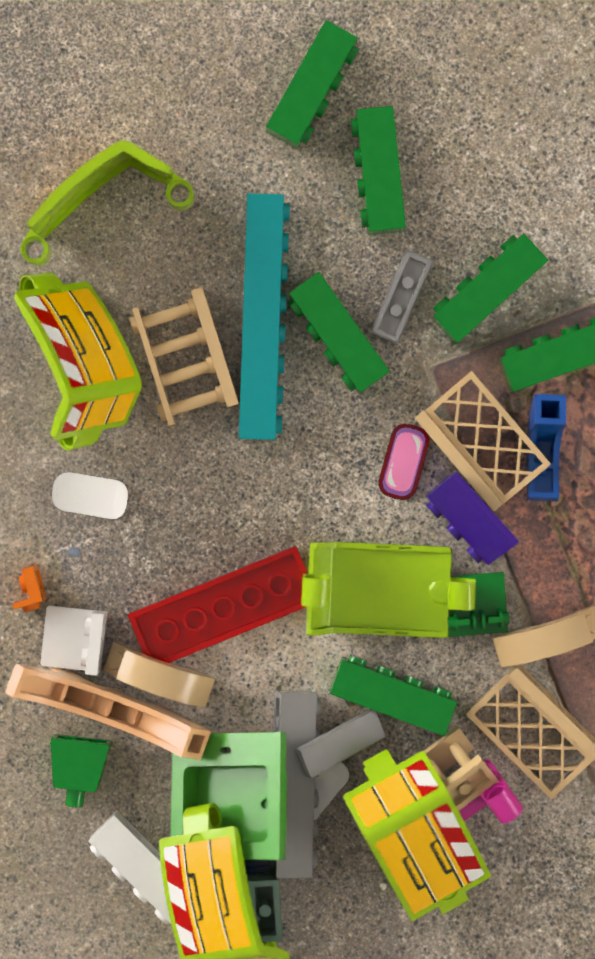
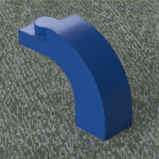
(545, 430)

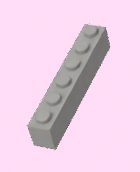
(296, 716)

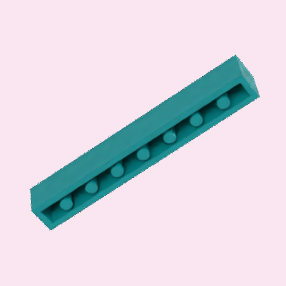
(262, 316)

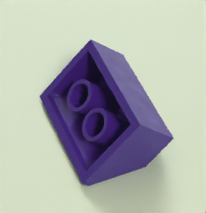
(470, 519)

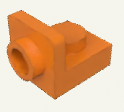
(33, 585)

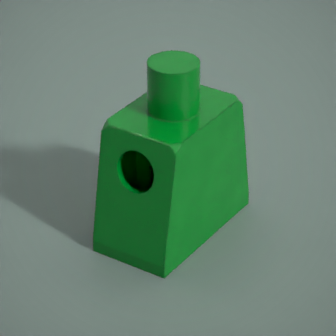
(78, 765)

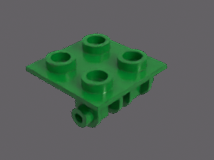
(490, 608)

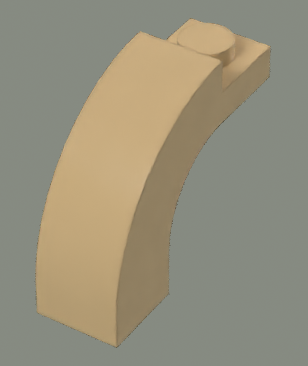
(546, 639)
(158, 677)

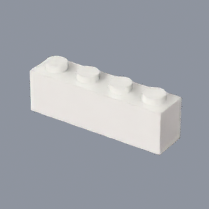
(132, 860)

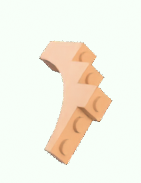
(111, 707)

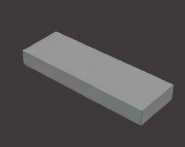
(401, 297)
(340, 743)

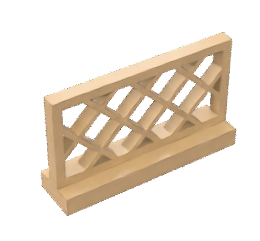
(463, 459)
(548, 708)

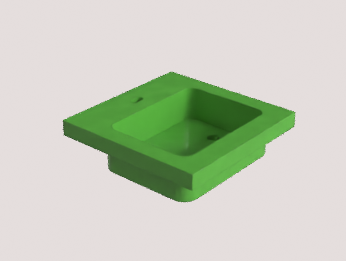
(245, 786)

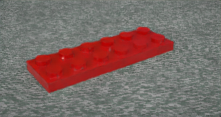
(221, 607)

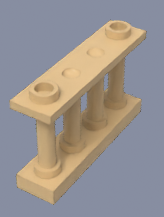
(205, 335)
(472, 777)

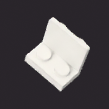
(74, 639)

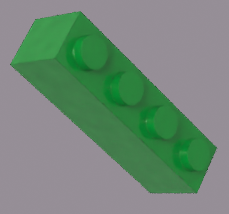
(312, 84)
(379, 170)
(489, 288)
(338, 333)
(549, 357)
(393, 696)

